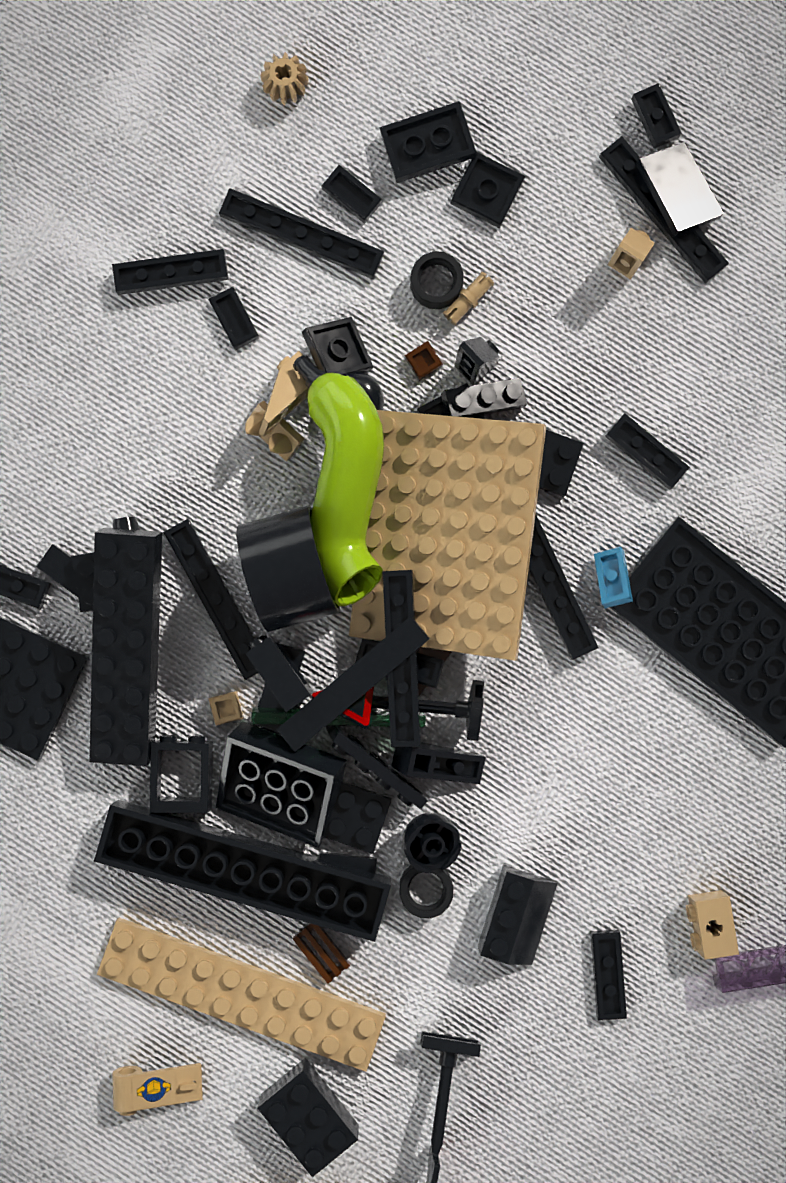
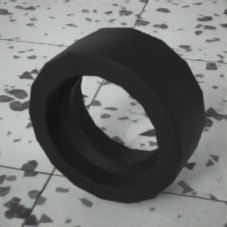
(445, 260)
(421, 910)

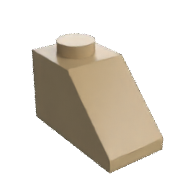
(631, 252)

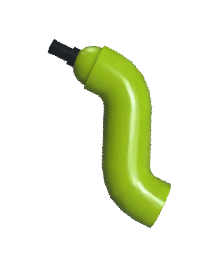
(345, 480)

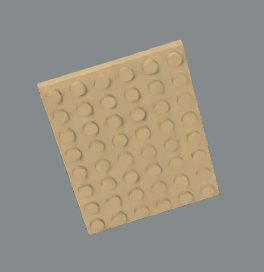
(462, 516)

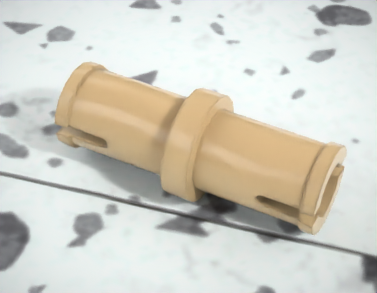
(468, 298)

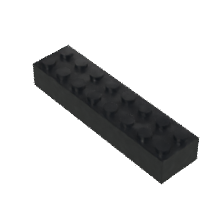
(125, 645)

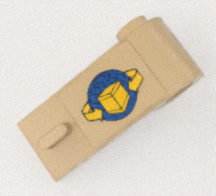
(155, 1088)

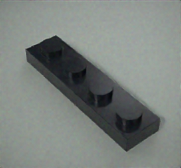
(170, 271)

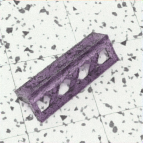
(751, 977)

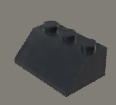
(516, 917)

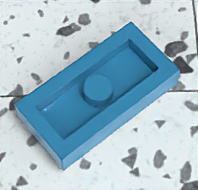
(613, 577)

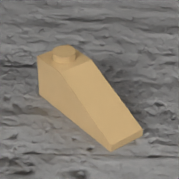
(286, 394)

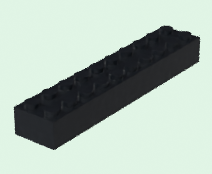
(243, 870)

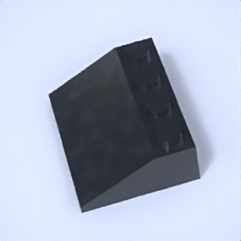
(278, 786)

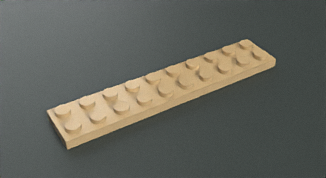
(241, 994)

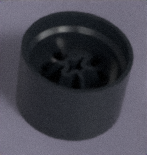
(284, 570)

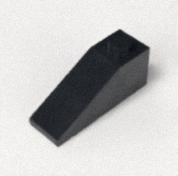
(476, 358)
(439, 763)

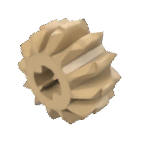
(284, 69)

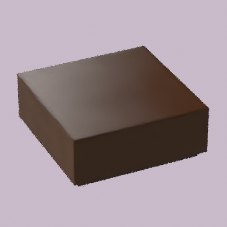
(423, 360)

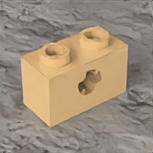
(721, 938)

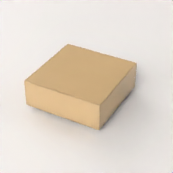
(226, 708)

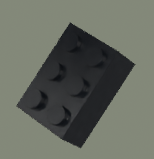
(308, 1117)

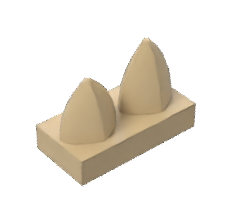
(281, 439)

